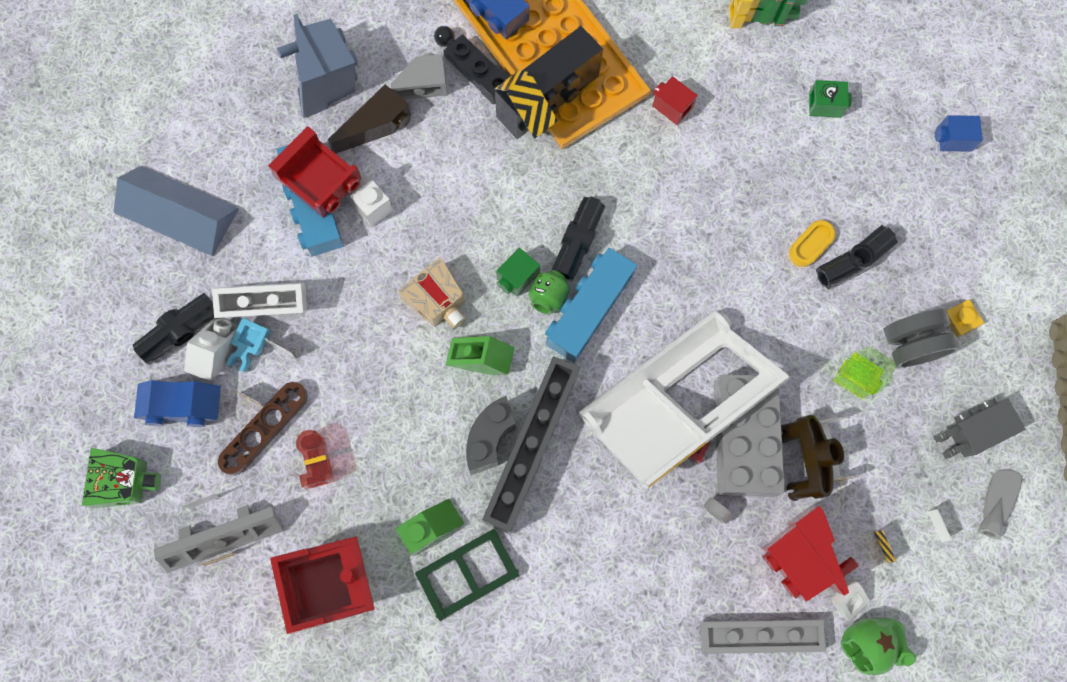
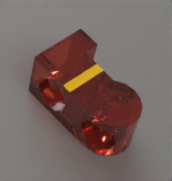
(316, 460)

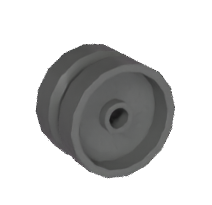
(921, 338)

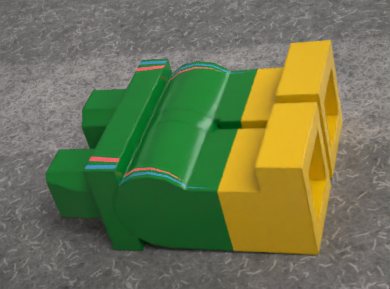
(763, 11)

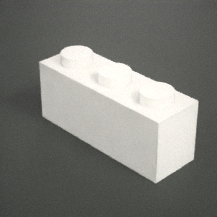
(259, 299)

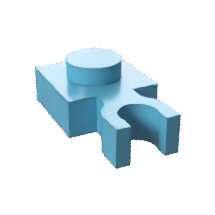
(249, 340)

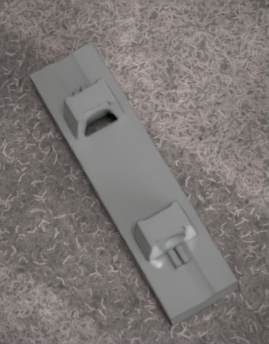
(211, 542)

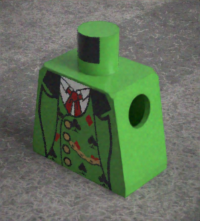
(116, 480)

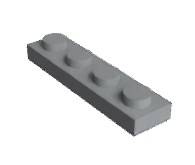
(762, 636)

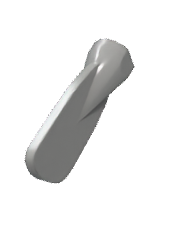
(999, 502)

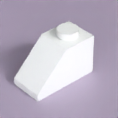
(370, 201)

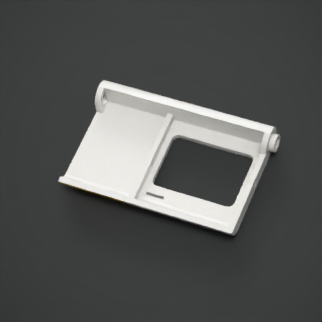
(649, 427)

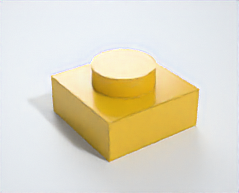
(964, 318)

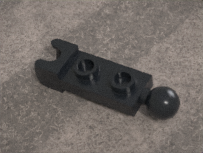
(470, 62)

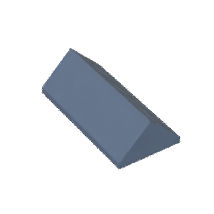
(173, 209)

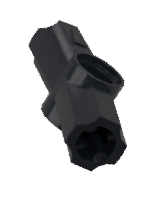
(578, 237)
(845, 265)
(174, 329)

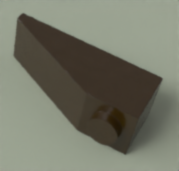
(374, 120)

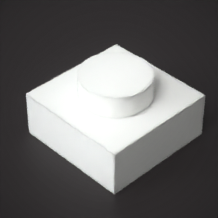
(853, 602)

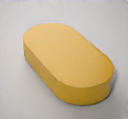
(811, 243)

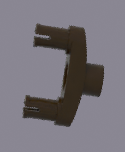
(819, 457)

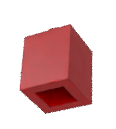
(674, 100)

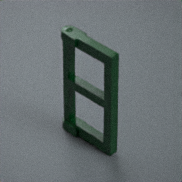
(442, 613)

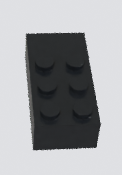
(558, 74)

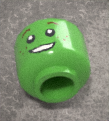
(549, 292)

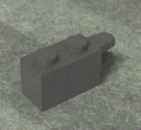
(982, 429)

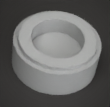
(718, 510)

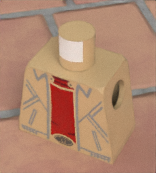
(435, 295)

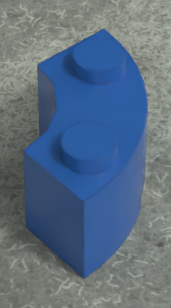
(177, 402)

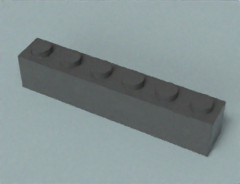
(531, 445)

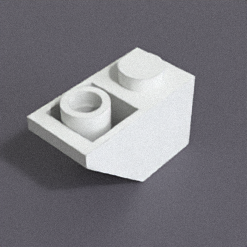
(210, 349)

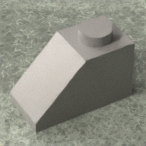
(421, 78)

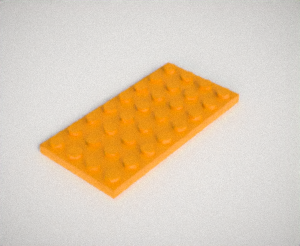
(548, 24)

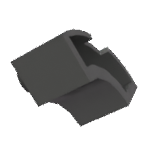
(487, 434)

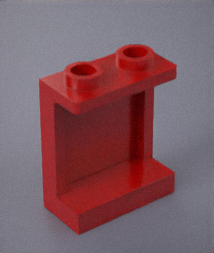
(315, 173)

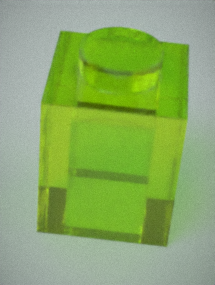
(859, 376)

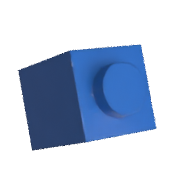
(959, 133)

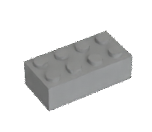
(751, 446)

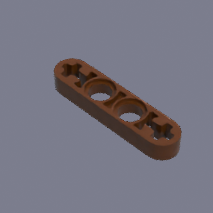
(260, 425)

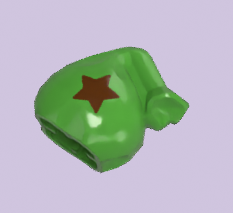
(877, 645)

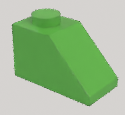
(480, 355)
(429, 527)

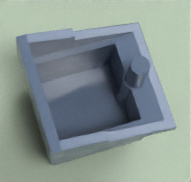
(322, 64)

